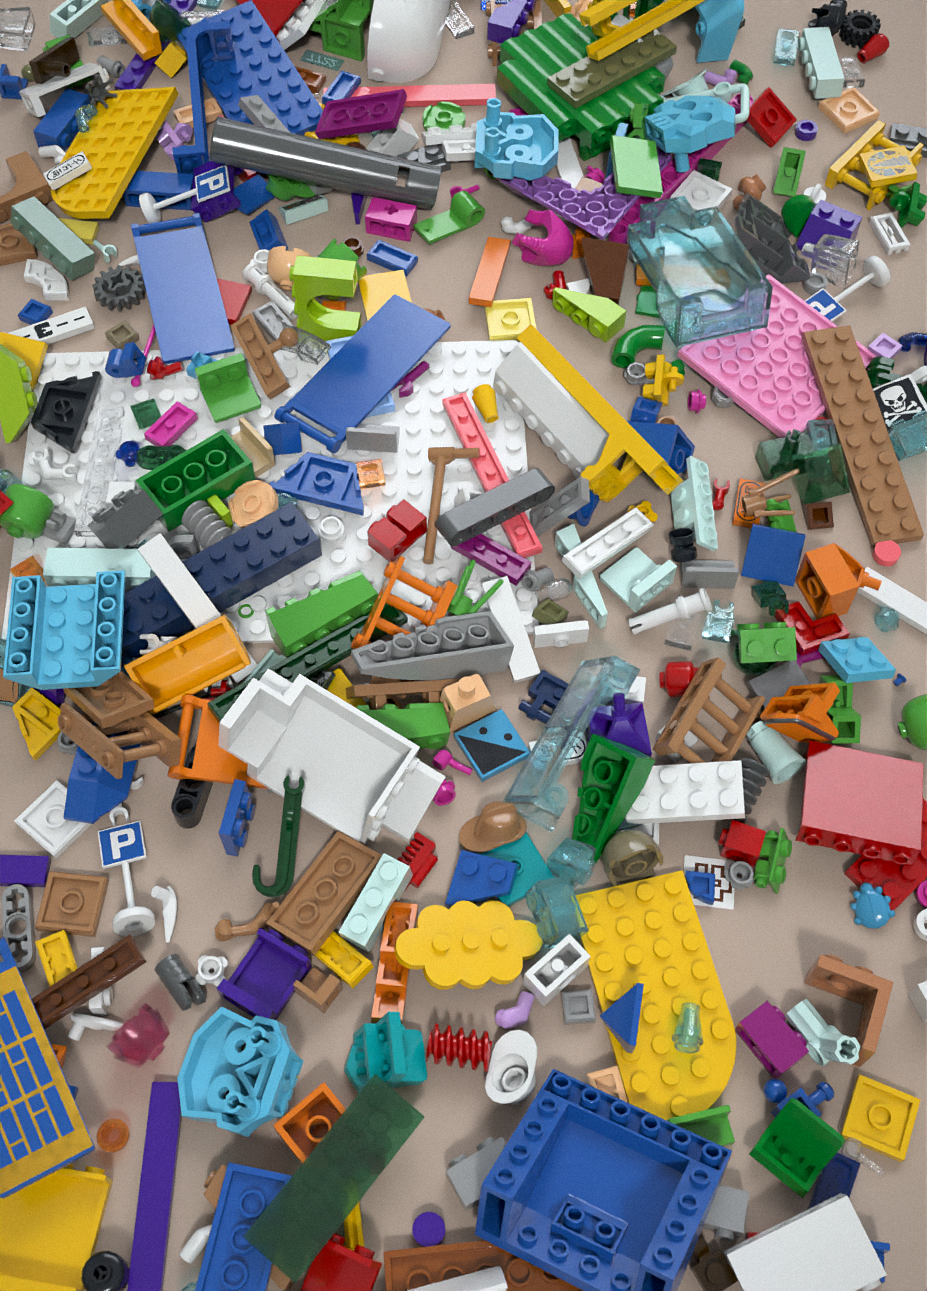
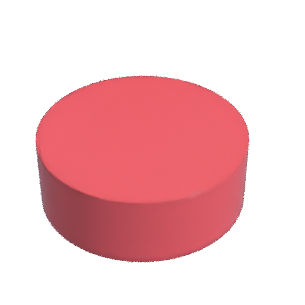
(886, 553)

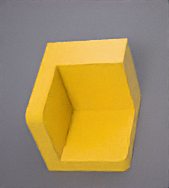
(171, 59)

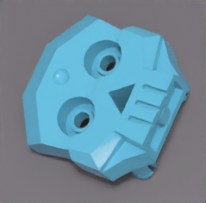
(690, 126)
(515, 144)
(257, 1078)

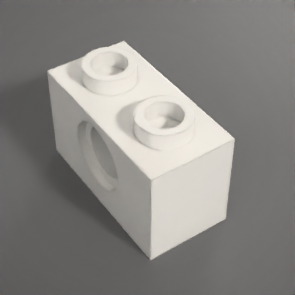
(556, 970)

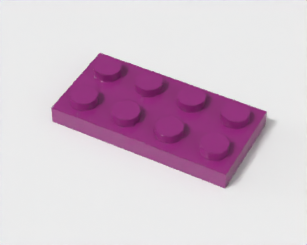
(361, 114)

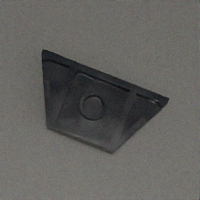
(65, 409)

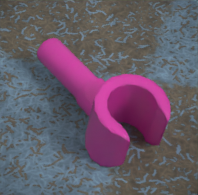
(455, 189)
(444, 758)

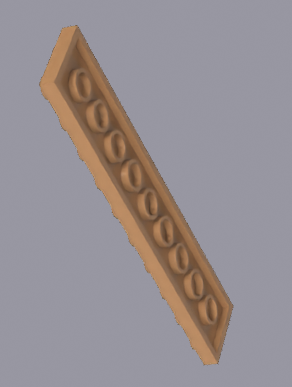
(863, 436)

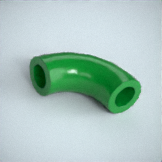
(635, 341)

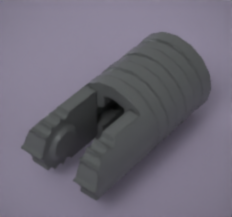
(179, 982)

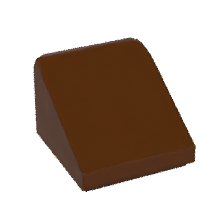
(818, 515)

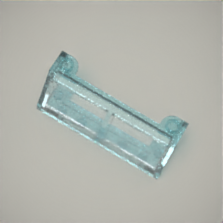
(536, 786)

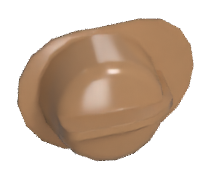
(493, 827)

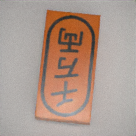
(739, 517)

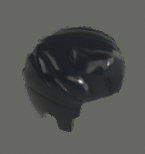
(830, 16)

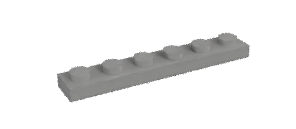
(262, 116)

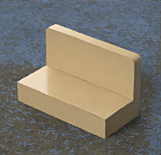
(254, 447)

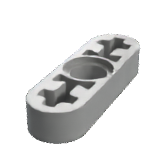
(26, 938)

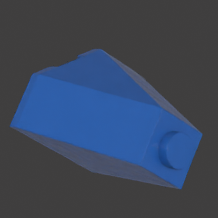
(668, 442)

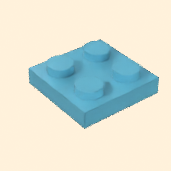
(856, 659)

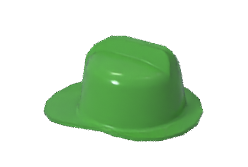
(288, 189)

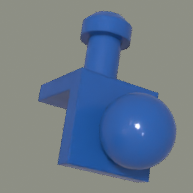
(776, 1092)

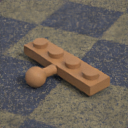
(261, 353)

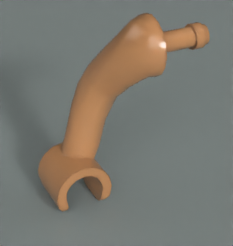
(225, 931)

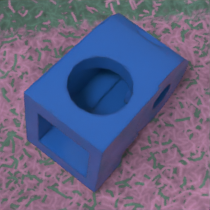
(122, 362)

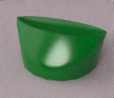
(796, 213)

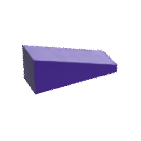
(358, 203)

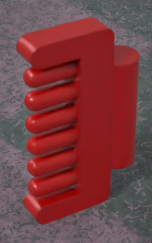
(423, 860)

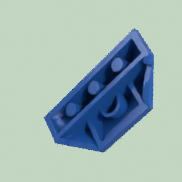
(93, 789)

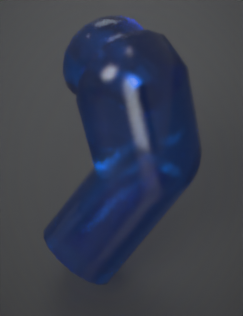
(912, 338)

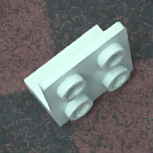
(638, 578)

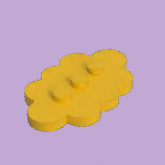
(468, 945)

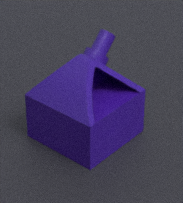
(621, 724)

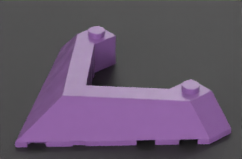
(593, 211)

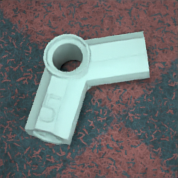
(822, 1040)

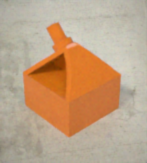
(831, 580)

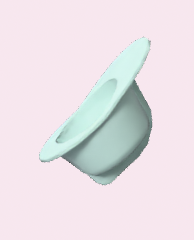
(693, 85)

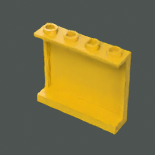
(52, 1230)

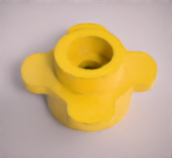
(645, 507)

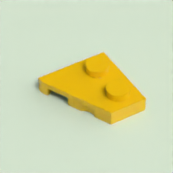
(37, 722)

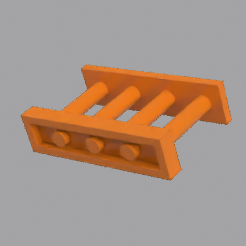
(439, 595)

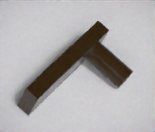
(55, 61)

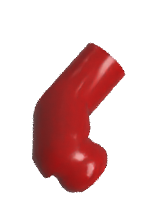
(559, 282)

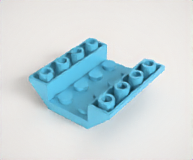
(65, 632)

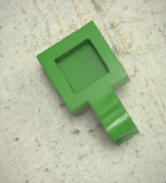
(637, 117)

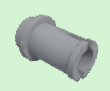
(113, 67)
(534, 580)

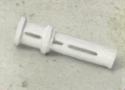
(265, 285)
(683, 607)

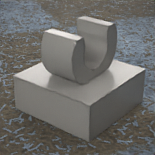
(59, 527)

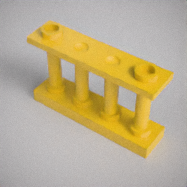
(850, 161)

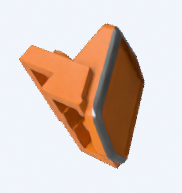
(803, 713)

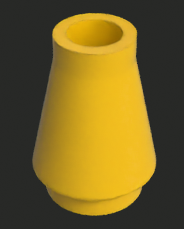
(485, 400)

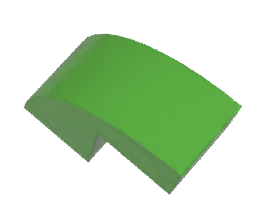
(841, 712)

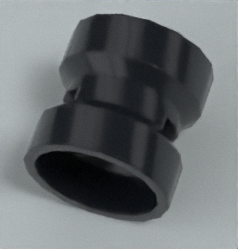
(682, 544)

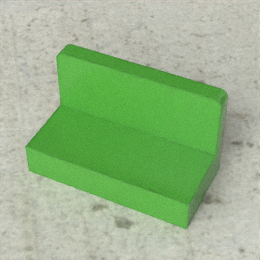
(709, 1124)

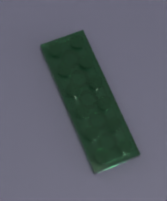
(333, 1178)

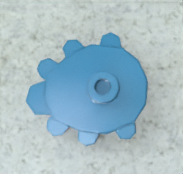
(871, 907)

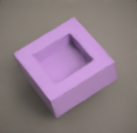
(885, 346)

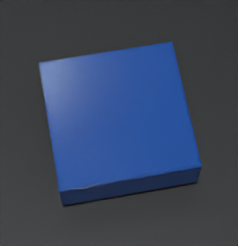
(35, 312)

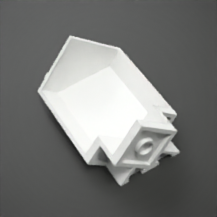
(351, 764)

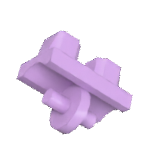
(182, 133)

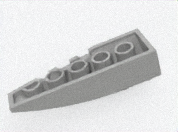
(445, 650)

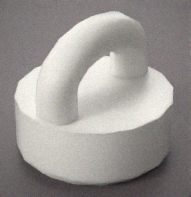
(816, 193)

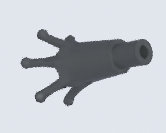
(98, 91)

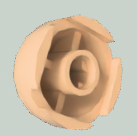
(279, 265)

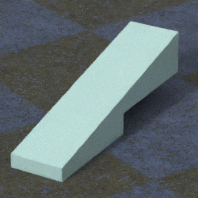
(586, 587)

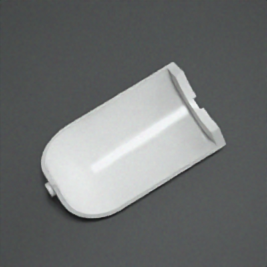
(405, 38)

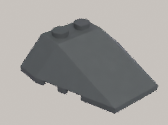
(768, 243)

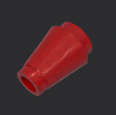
(873, 48)

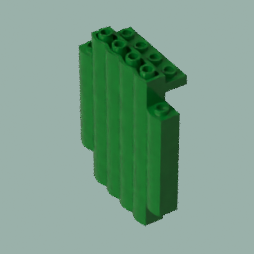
(551, 48)

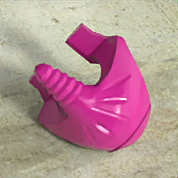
(548, 251)

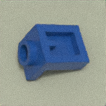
(646, 410)

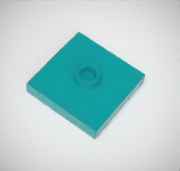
(530, 869)

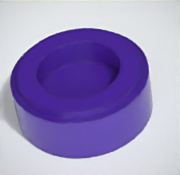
(806, 130)
(428, 1229)

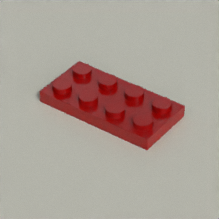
(895, 879)

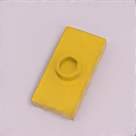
(56, 956)
(343, 960)

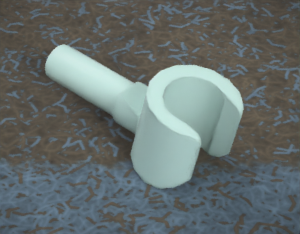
(106, 250)

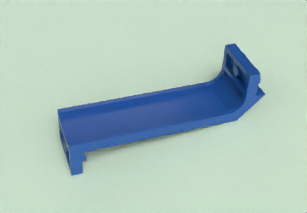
(204, 44)

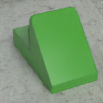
(789, 172)

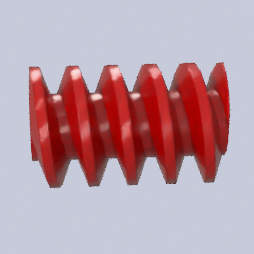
(459, 1047)

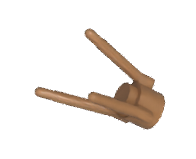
(755, 504)

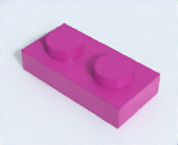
(171, 425)

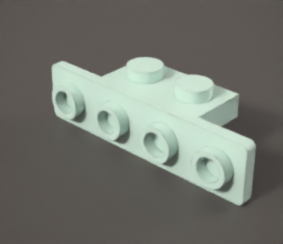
(694, 506)

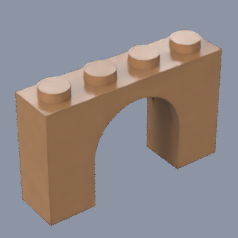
(28, 184)

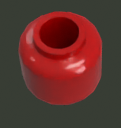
(677, 677)

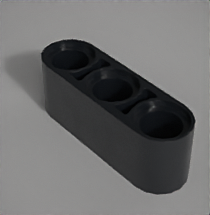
(190, 798)

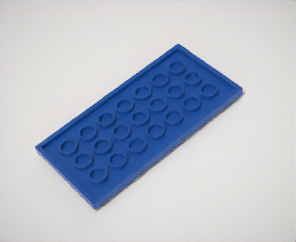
(260, 70)

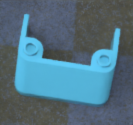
(718, 28)

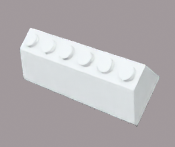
(550, 410)

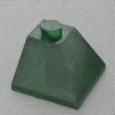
(821, 473)

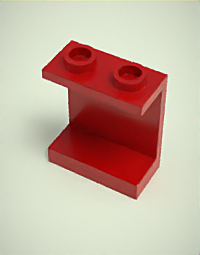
(342, 1268)

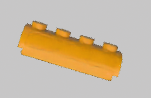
(190, 663)

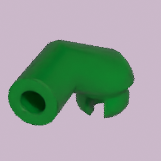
(743, 70)

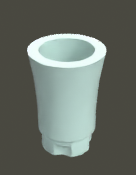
(775, 752)

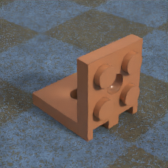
(858, 986)

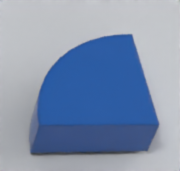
(701, 886)

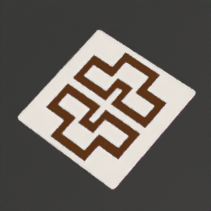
(723, 891)

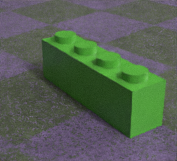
(320, 613)
(419, 722)

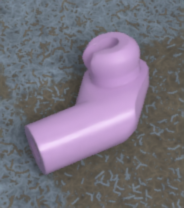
(714, 79)
(516, 1015)

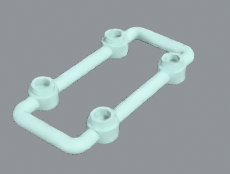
(724, 91)

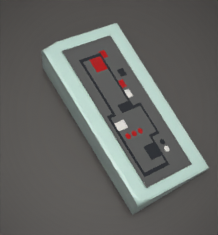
(303, 209)

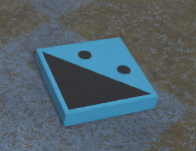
(491, 745)

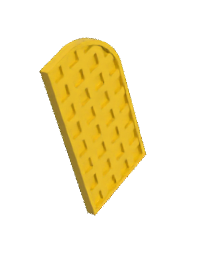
(114, 149)
(654, 938)

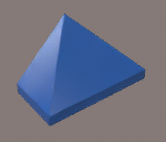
(623, 1017)

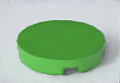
(443, 116)

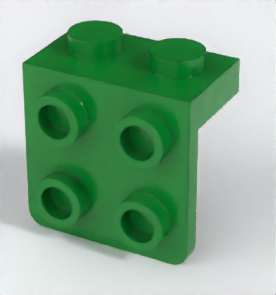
(797, 1146)

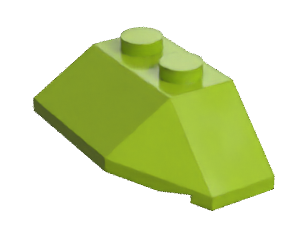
(16, 396)

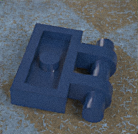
(545, 690)

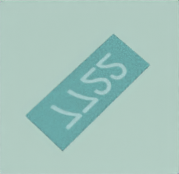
(322, 60)

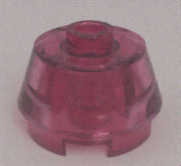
(140, 1037)

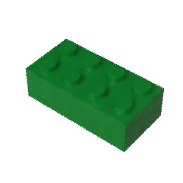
(197, 474)

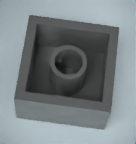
(124, 519)

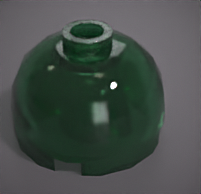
(167, 21)

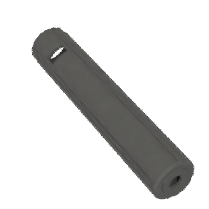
(323, 163)

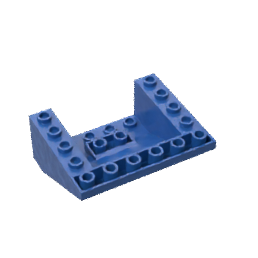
(600, 1191)

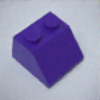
(829, 220)

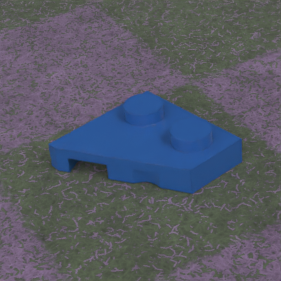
(480, 878)

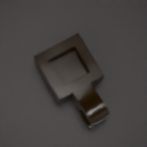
(712, 1269)

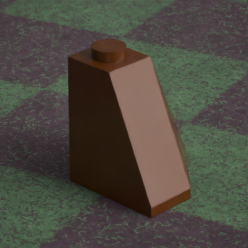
(605, 266)

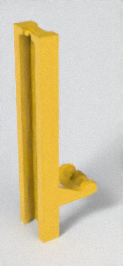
(616, 37)
(603, 477)

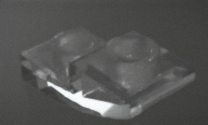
(309, 347)

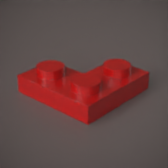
(811, 633)

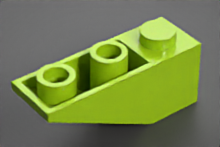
(592, 312)

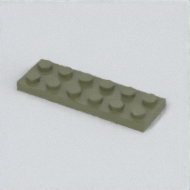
(592, 78)

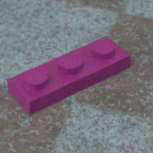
(494, 558)

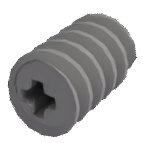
(204, 524)

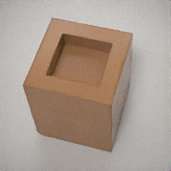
(318, 989)

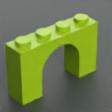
(324, 277)

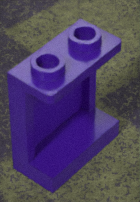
(219, 204)
(266, 976)

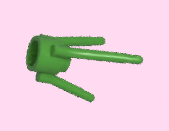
(462, 604)

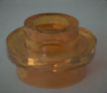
(104, 1131)

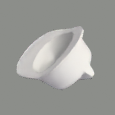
(512, 1068)

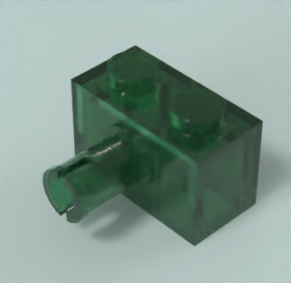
(775, 455)

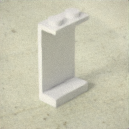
(31, 94)

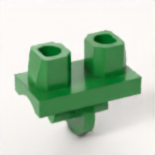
(909, 205)

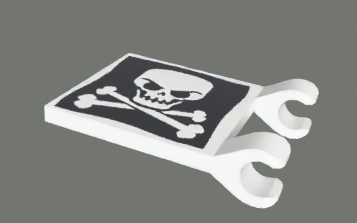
(901, 397)

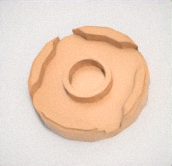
(252, 502)

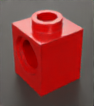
(741, 842)

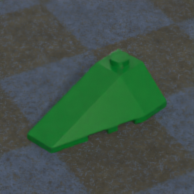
(609, 788)

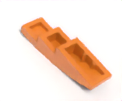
(391, 975)

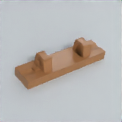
(378, 692)

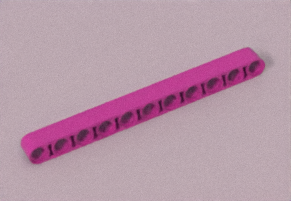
(672, 179)

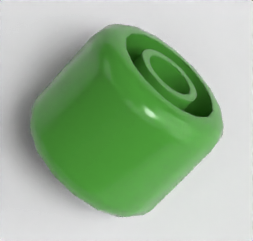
(28, 513)

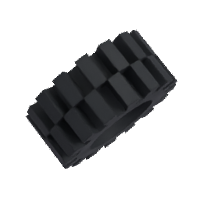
(859, 28)

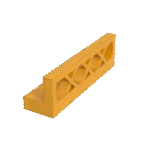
(133, 27)

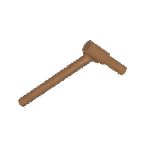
(440, 457)

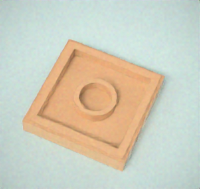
(849, 110)

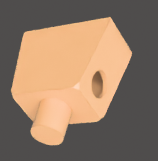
(466, 702)

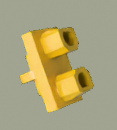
(665, 378)

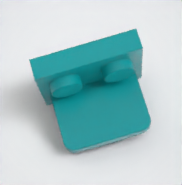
(388, 1052)

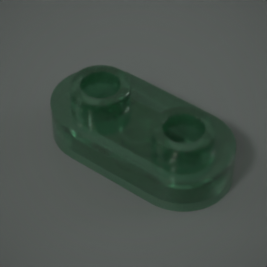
(154, 456)

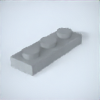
(560, 505)

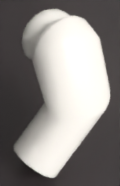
(52, 151)
(511, 227)
(195, 1244)

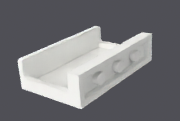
(809, 1252)

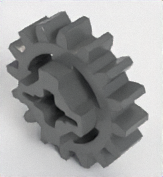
(119, 288)

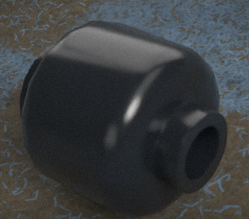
(116, 1273)

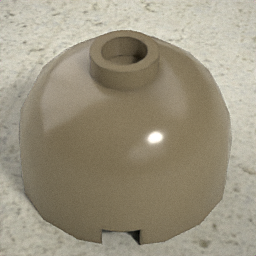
(631, 857)

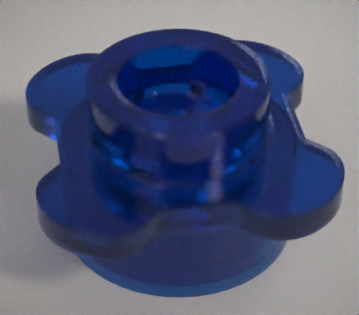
(125, 450)

